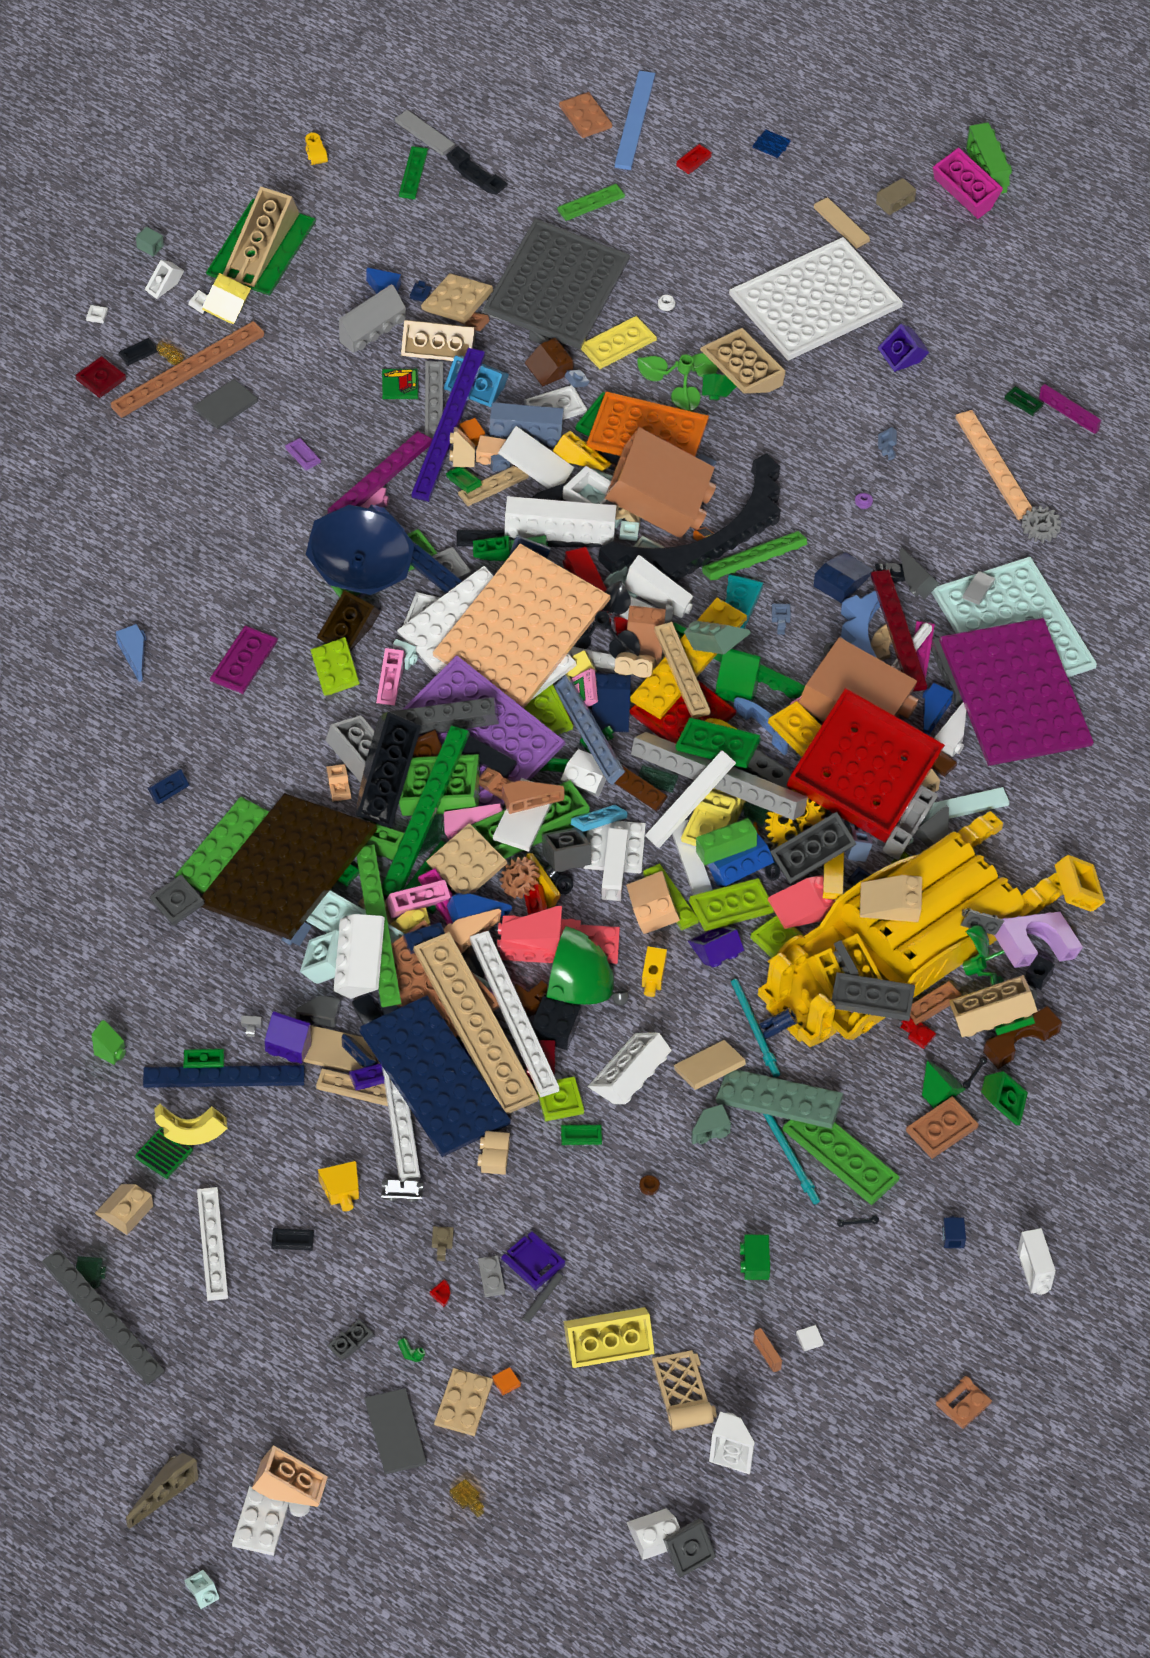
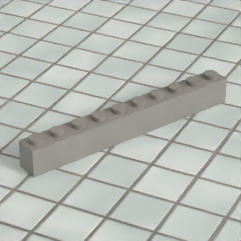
(735, 782)

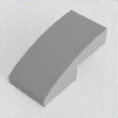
(978, 588)

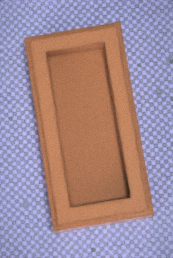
(767, 1350)

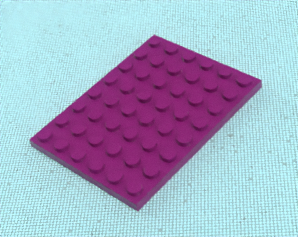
(1016, 691)

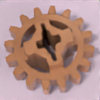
(519, 877)

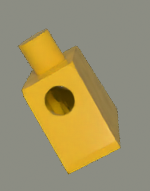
(653, 970)
(340, 1184)

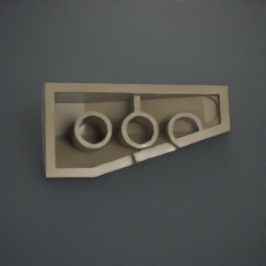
(171, 1480)

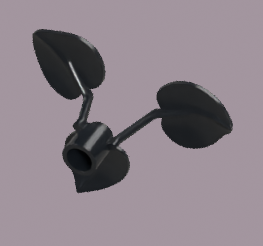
(618, 604)

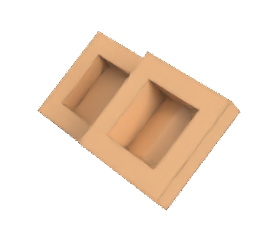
(338, 782)

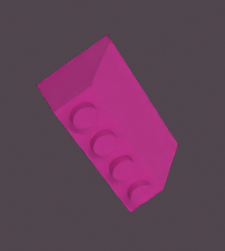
(967, 182)

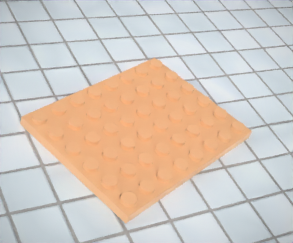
(523, 624)

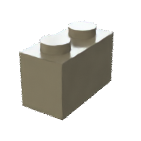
(896, 196)

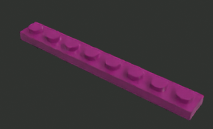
(384, 472)

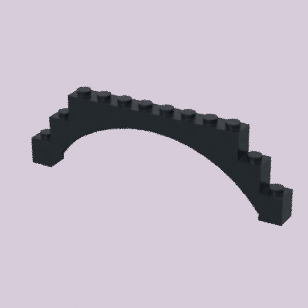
(685, 559)

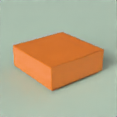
(506, 1381)

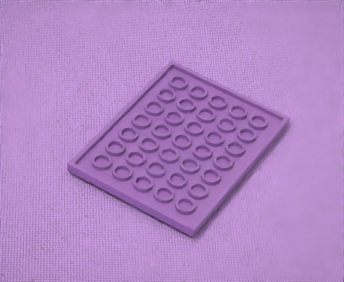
(516, 735)

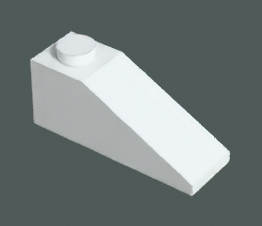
(952, 732)

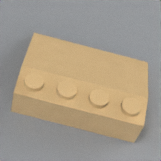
(745, 362)

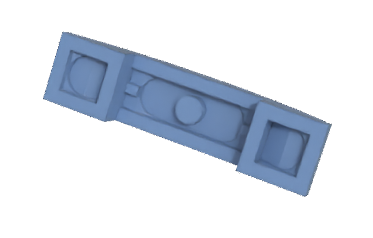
(749, 709)

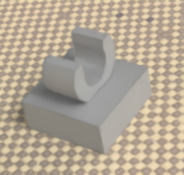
(251, 1023)

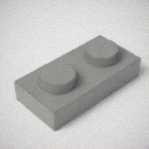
(491, 1276)

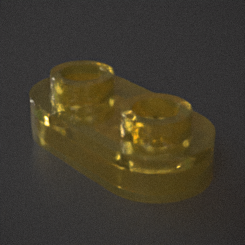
(170, 352)

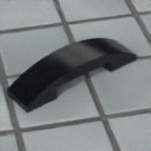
(461, 162)

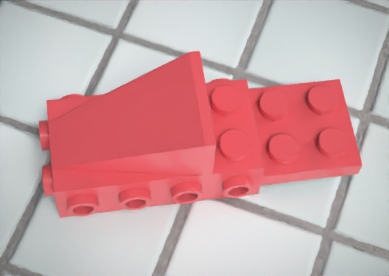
(537, 936)

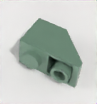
(710, 1125)

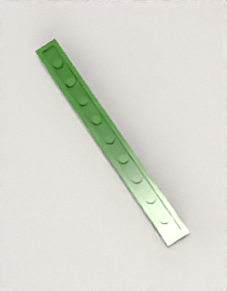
(375, 905)

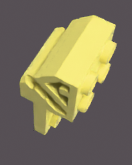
(712, 813)

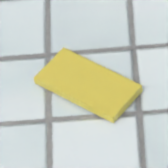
(618, 342)

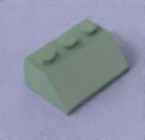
(714, 637)

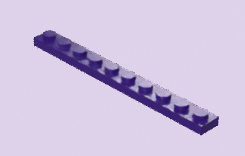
(450, 418)

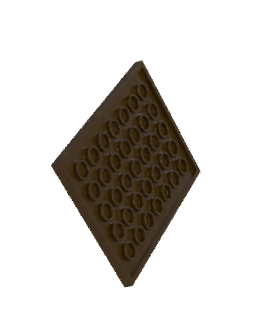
(287, 866)

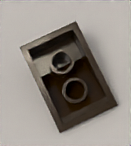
(349, 619)

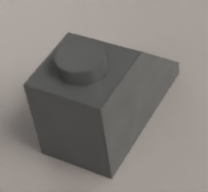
(934, 828)
(320, 1011)

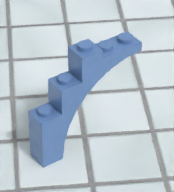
(859, 614)

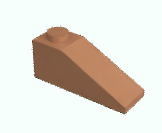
(528, 795)

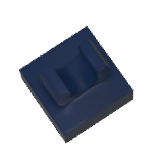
(420, 291)

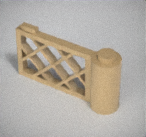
(689, 1413)

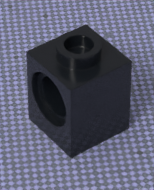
(1043, 968)

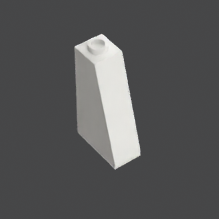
(657, 588)
(614, 864)

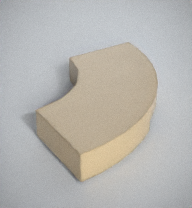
(881, 643)

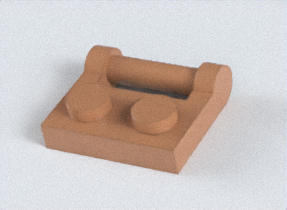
(967, 1408)

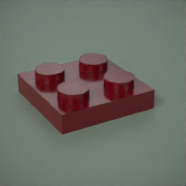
(100, 377)

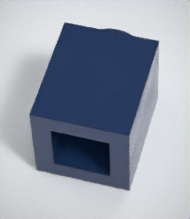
(953, 1232)

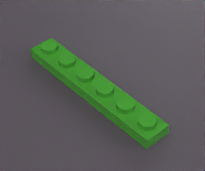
(754, 555)

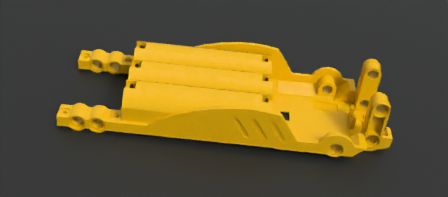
(950, 882)

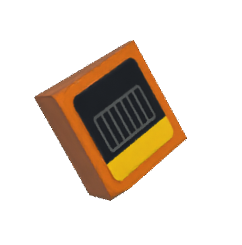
(701, 533)

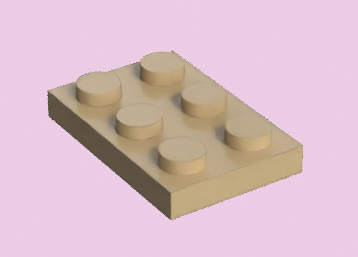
(464, 1402)

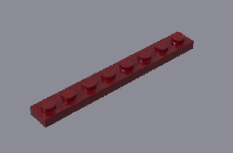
(898, 627)

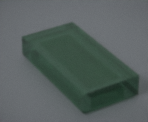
(659, 779)

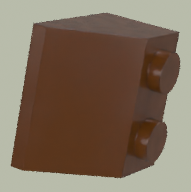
(549, 362)

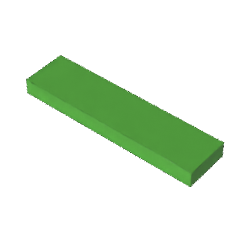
(591, 202)

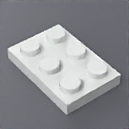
(260, 1523)

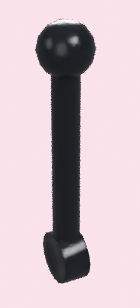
(966, 1084)
(874, 1220)

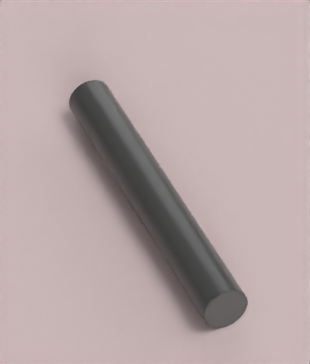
(542, 1297)

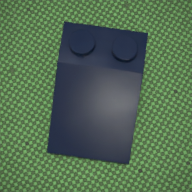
(841, 576)
(613, 702)

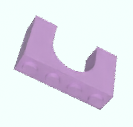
(1049, 926)

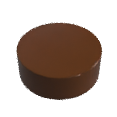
(649, 1185)

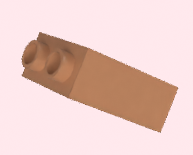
(661, 483)
(862, 674)

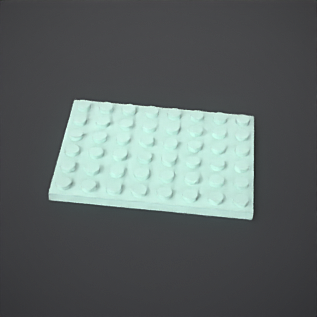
(1016, 597)

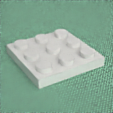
(634, 850)

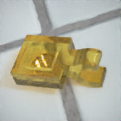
(466, 1495)

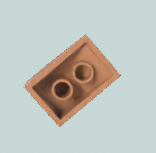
(642, 623)

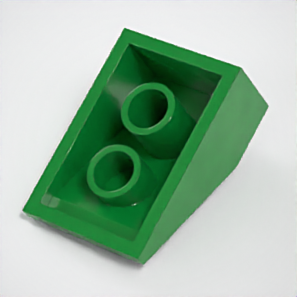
(738, 676)

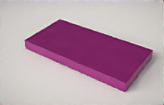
(243, 659)

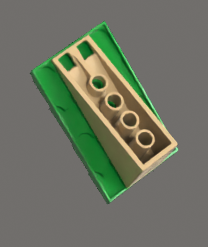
(263, 242)

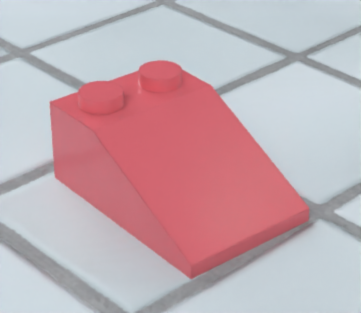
(801, 903)

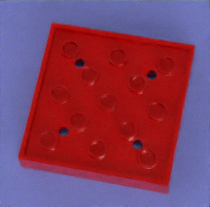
(865, 765)

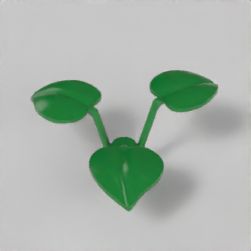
(976, 964)

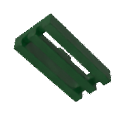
(1022, 402)

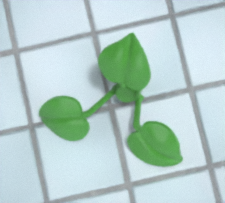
(684, 398)

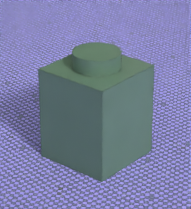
(149, 241)

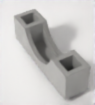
(910, 822)

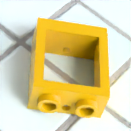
(1090, 894)

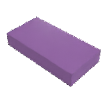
(303, 454)

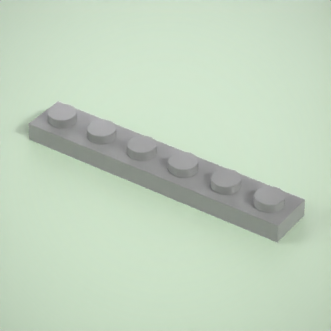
(433, 396)

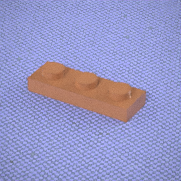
(933, 1003)

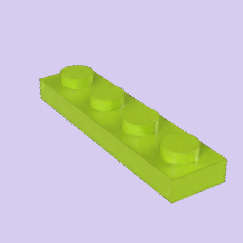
(685, 913)

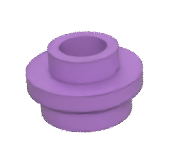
(863, 504)

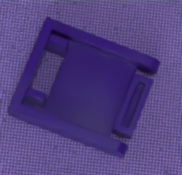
(531, 1258)

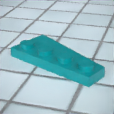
(743, 594)

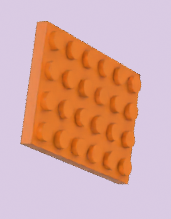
(622, 415)

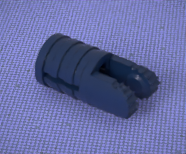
(779, 1022)

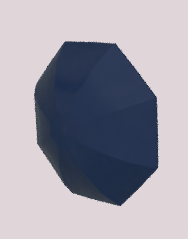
(360, 549)

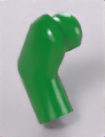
(410, 1354)

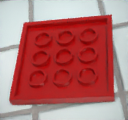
(676, 718)

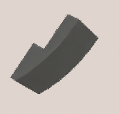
(350, 1341)

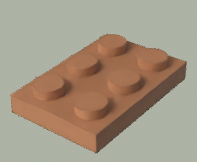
(585, 115)
(942, 1127)

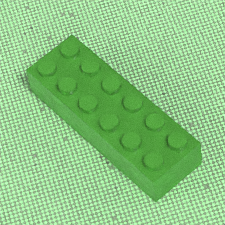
(557, 819)

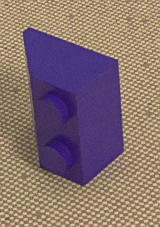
(903, 348)
(717, 945)
(288, 1038)

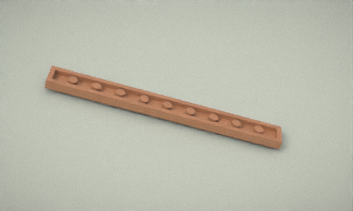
(187, 369)

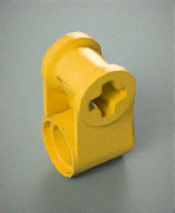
(315, 149)

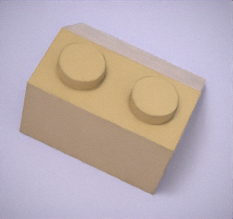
(126, 1207)

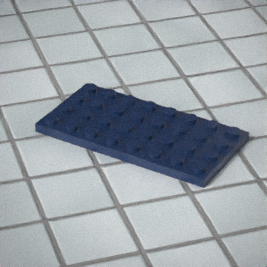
(434, 1075)

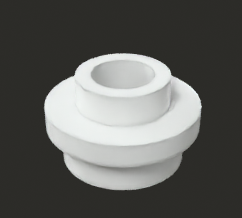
(666, 299)

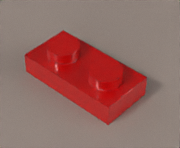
(694, 159)
(536, 900)

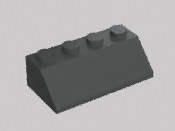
(813, 848)

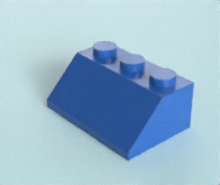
(741, 864)

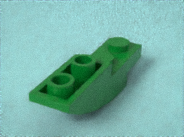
(499, 548)

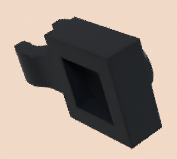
(896, 571)

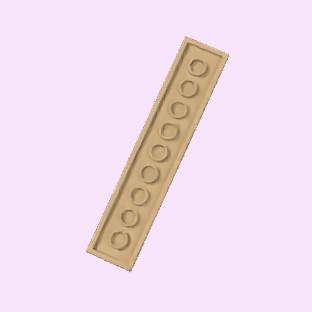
(475, 1023)

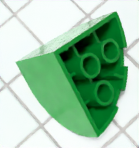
(580, 971)

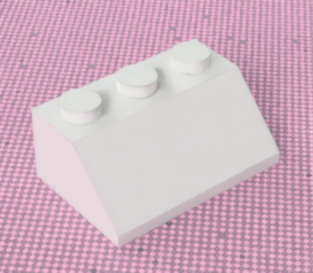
(732, 1443)

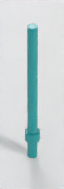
(769, 1058)
(806, 1184)

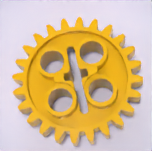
(780, 831)

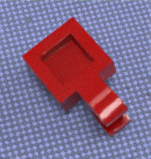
(918, 1034)

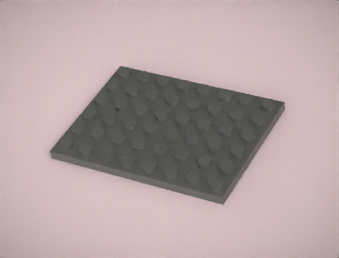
(557, 283)

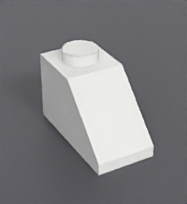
(163, 278)

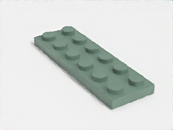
(780, 1098)

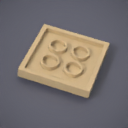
(457, 298)
(467, 861)

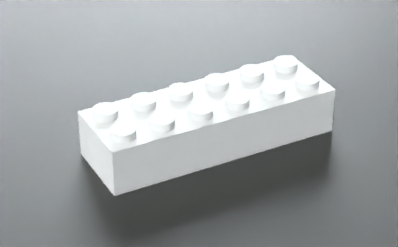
(560, 520)

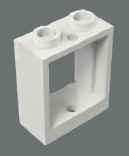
(585, 477)
(1036, 1261)

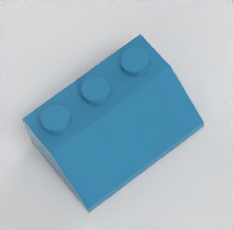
(487, 386)

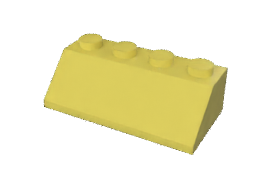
(609, 1337)

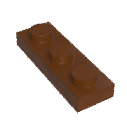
(641, 790)

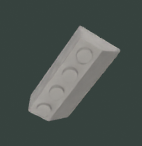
(371, 319)
(351, 743)

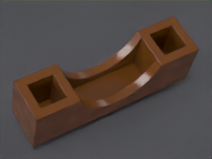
(1001, 1048)

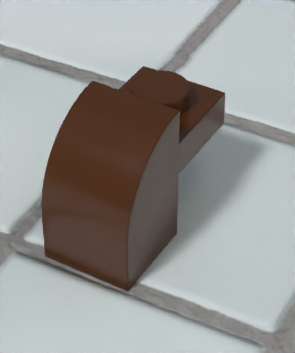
(531, 999)

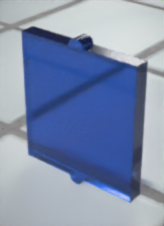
(771, 143)

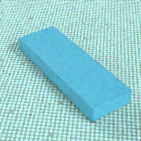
(599, 818)

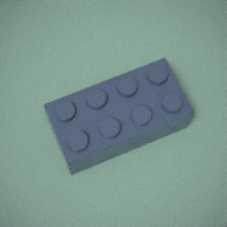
(539, 422)

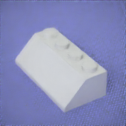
(358, 955)
(630, 1067)

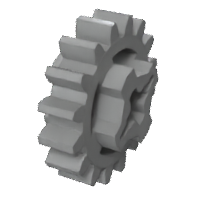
(1041, 524)

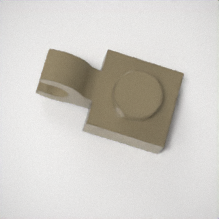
(442, 1239)

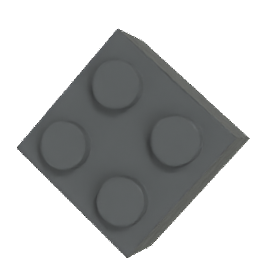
(566, 849)

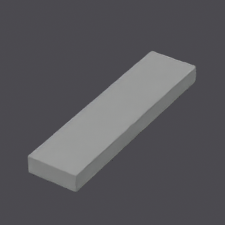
(425, 132)

